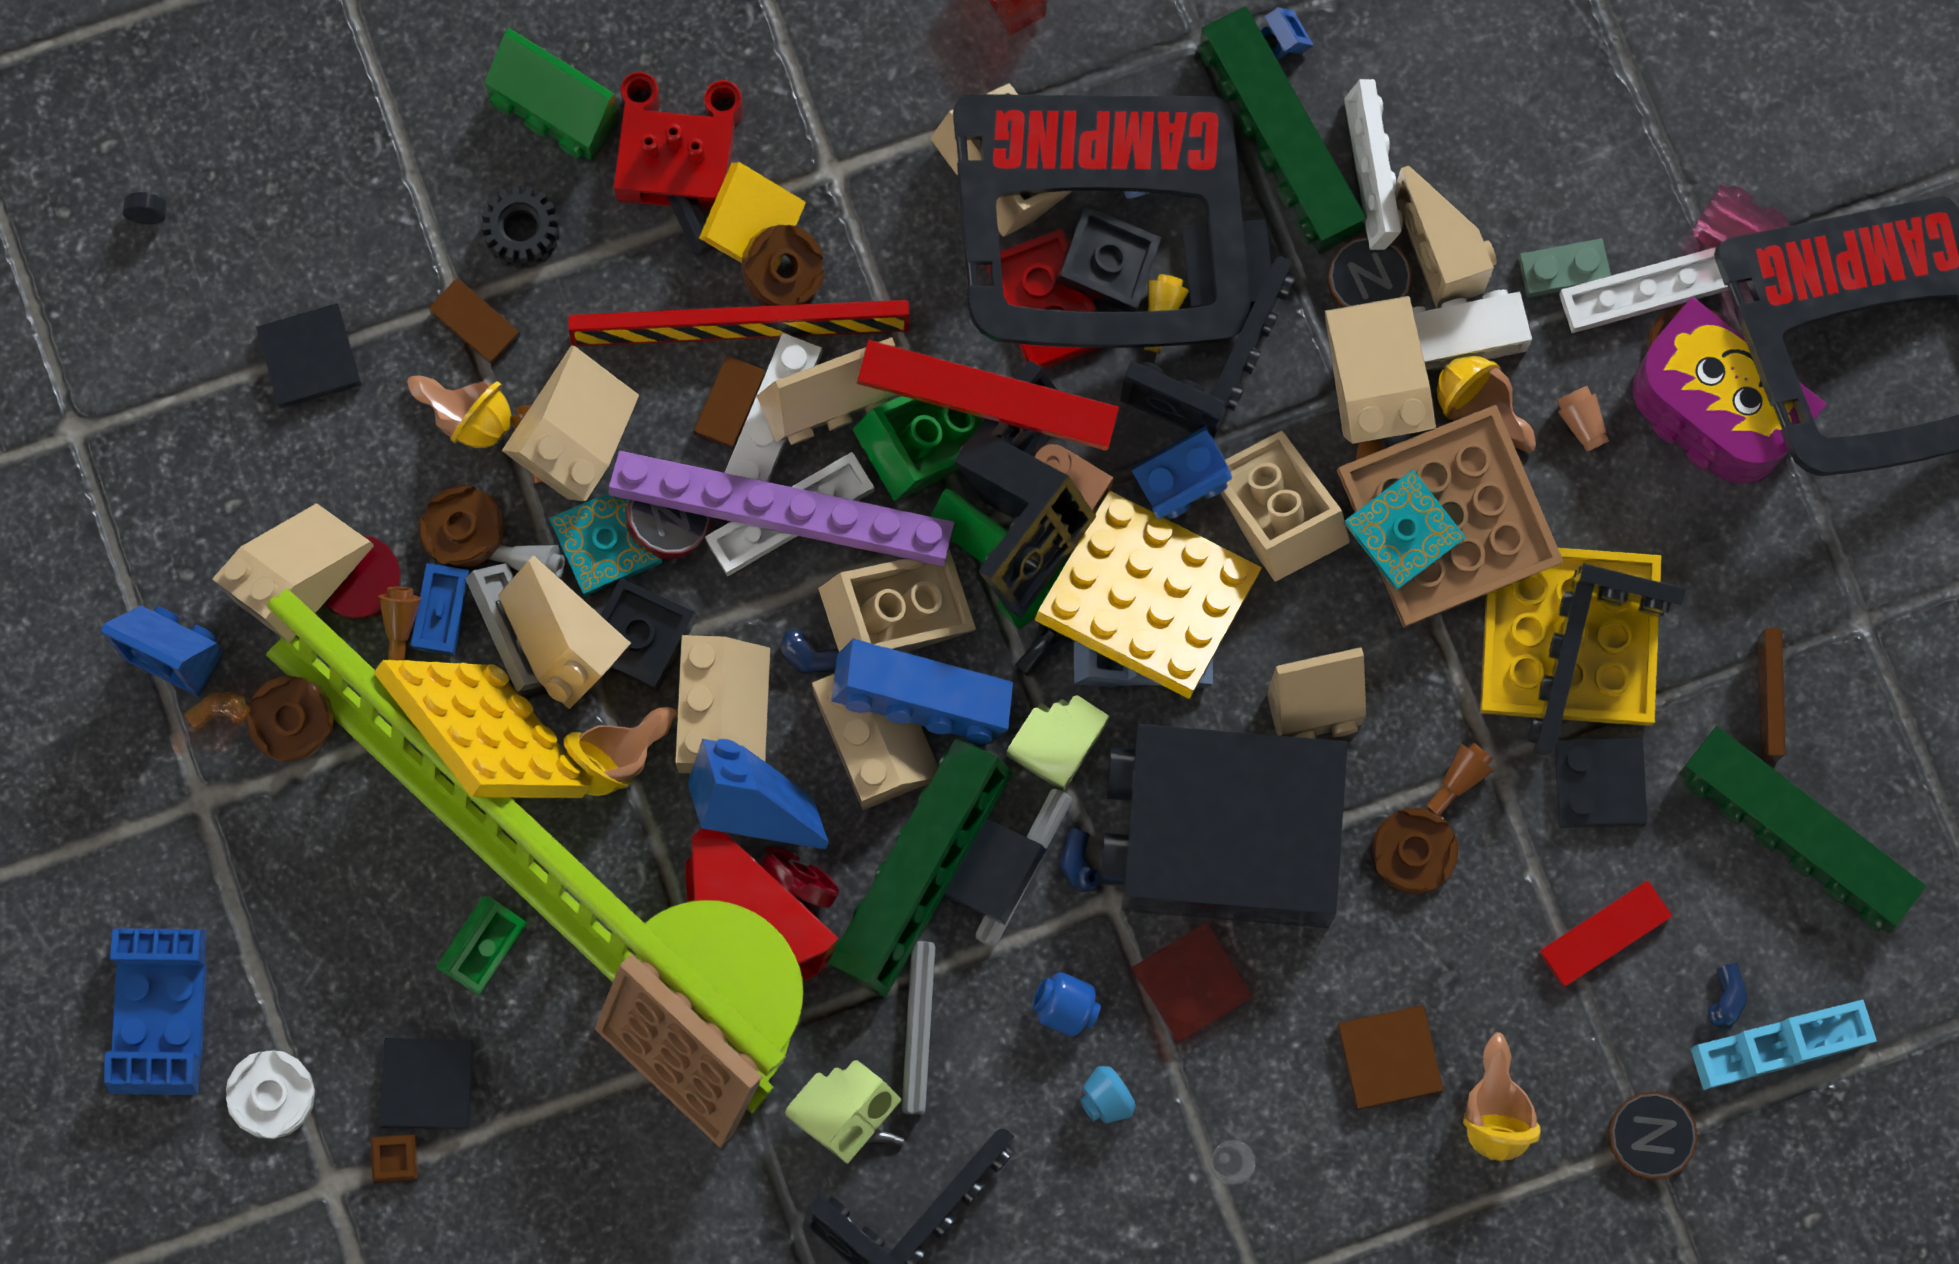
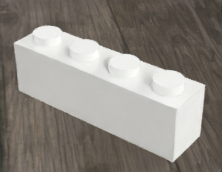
(1474, 328)

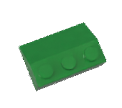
(551, 96)

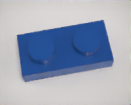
(440, 610)

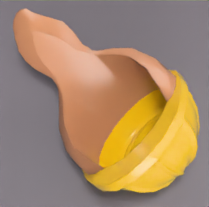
(1476, 384)
(469, 415)
(614, 753)
(1499, 1112)

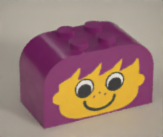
(1709, 398)

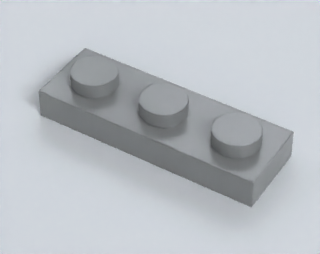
(485, 587)

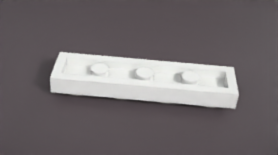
(1372, 164)
(1642, 290)
(756, 449)
(742, 544)

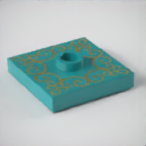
(1404, 530)
(600, 544)

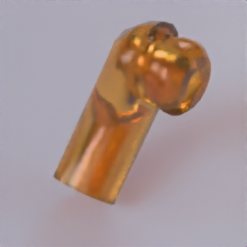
(218, 704)

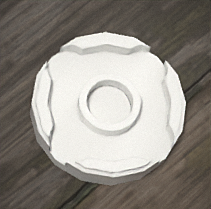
(270, 1094)

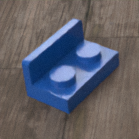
(1183, 474)

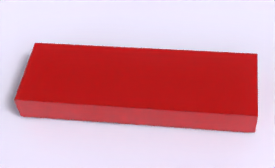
(1605, 934)

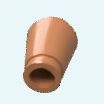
(1583, 417)

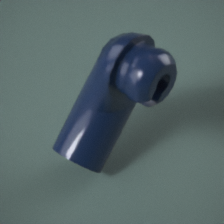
(804, 656)
(1074, 864)
(1732, 1000)

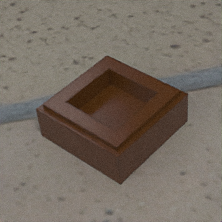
(394, 1158)

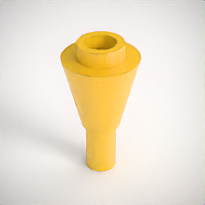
(1165, 294)

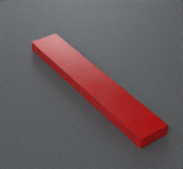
(987, 395)

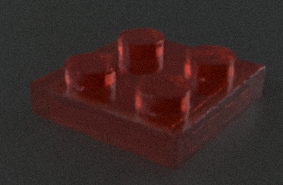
(1191, 982)

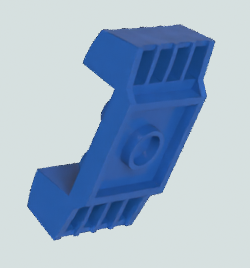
(157, 1011)

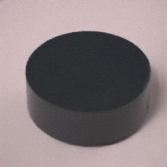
(144, 208)

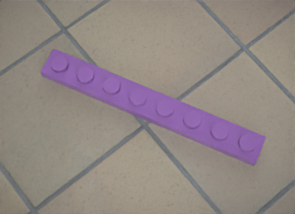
(781, 508)

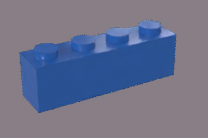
(922, 692)

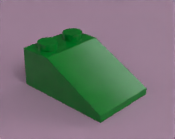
(913, 443)

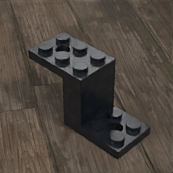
(1041, 500)

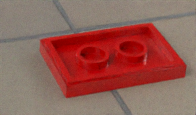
(1029, 282)

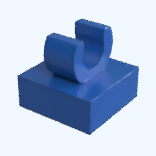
(1288, 31)

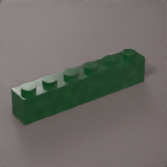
(1281, 129)
(1802, 831)
(920, 867)

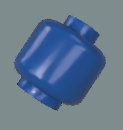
(1065, 1004)

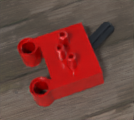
(674, 155)

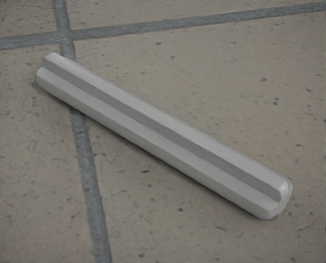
(1041, 832)
(918, 1028)

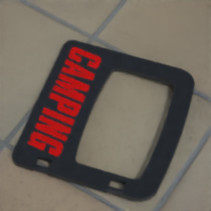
(1101, 146)
(1830, 271)

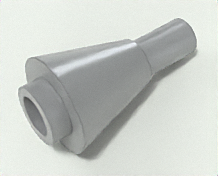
(520, 555)

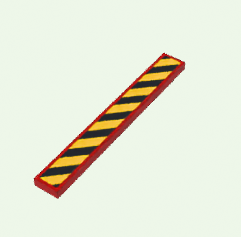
(739, 323)

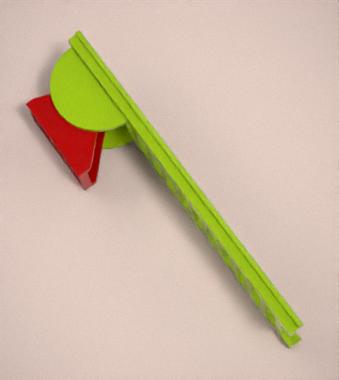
(729, 949)

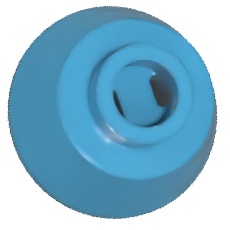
(1107, 1096)

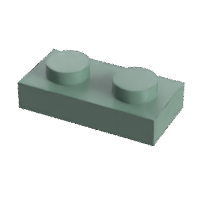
(1563, 267)

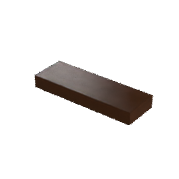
(1771, 695)

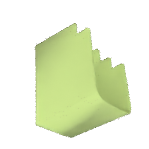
(1057, 739)
(843, 1108)

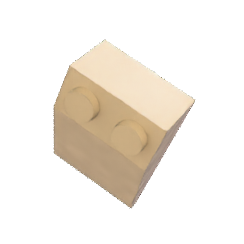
(1444, 241)
(1379, 370)
(573, 426)
(1282, 507)
(304, 554)
(897, 605)
(559, 632)
(1319, 695)

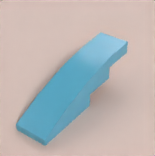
(1783, 1044)

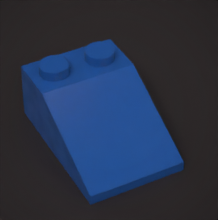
(164, 647)
(750, 798)

